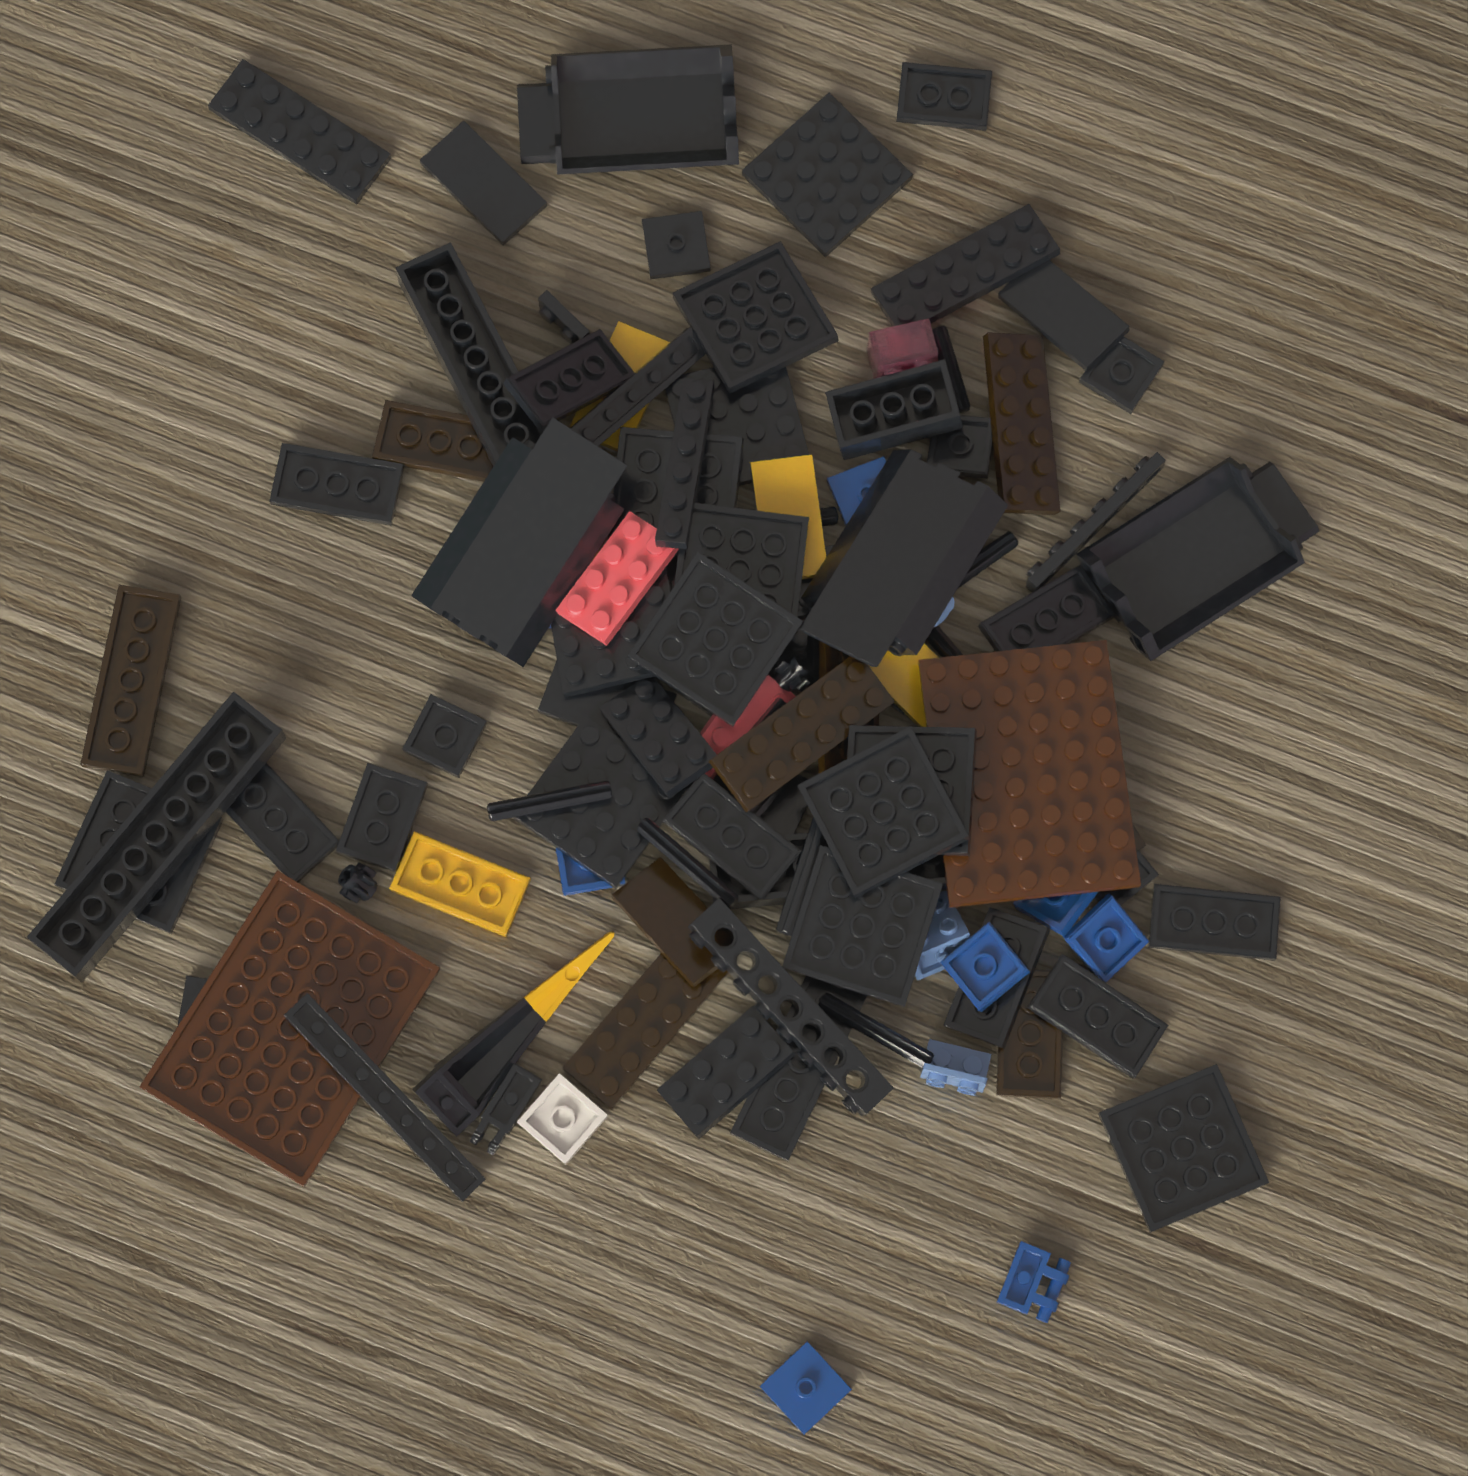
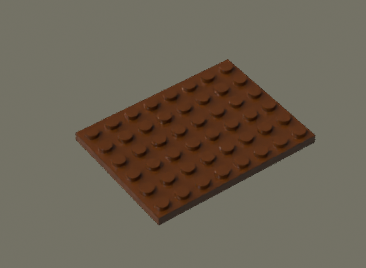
(1046, 772)
(241, 1061)

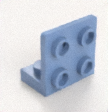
(944, 936)
(956, 1067)

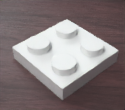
(562, 1119)

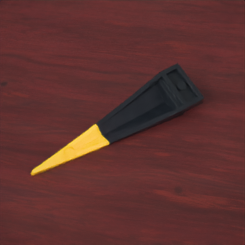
(474, 1071)

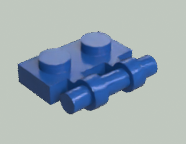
(1024, 1278)

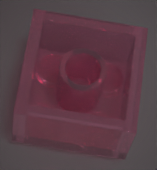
(901, 348)

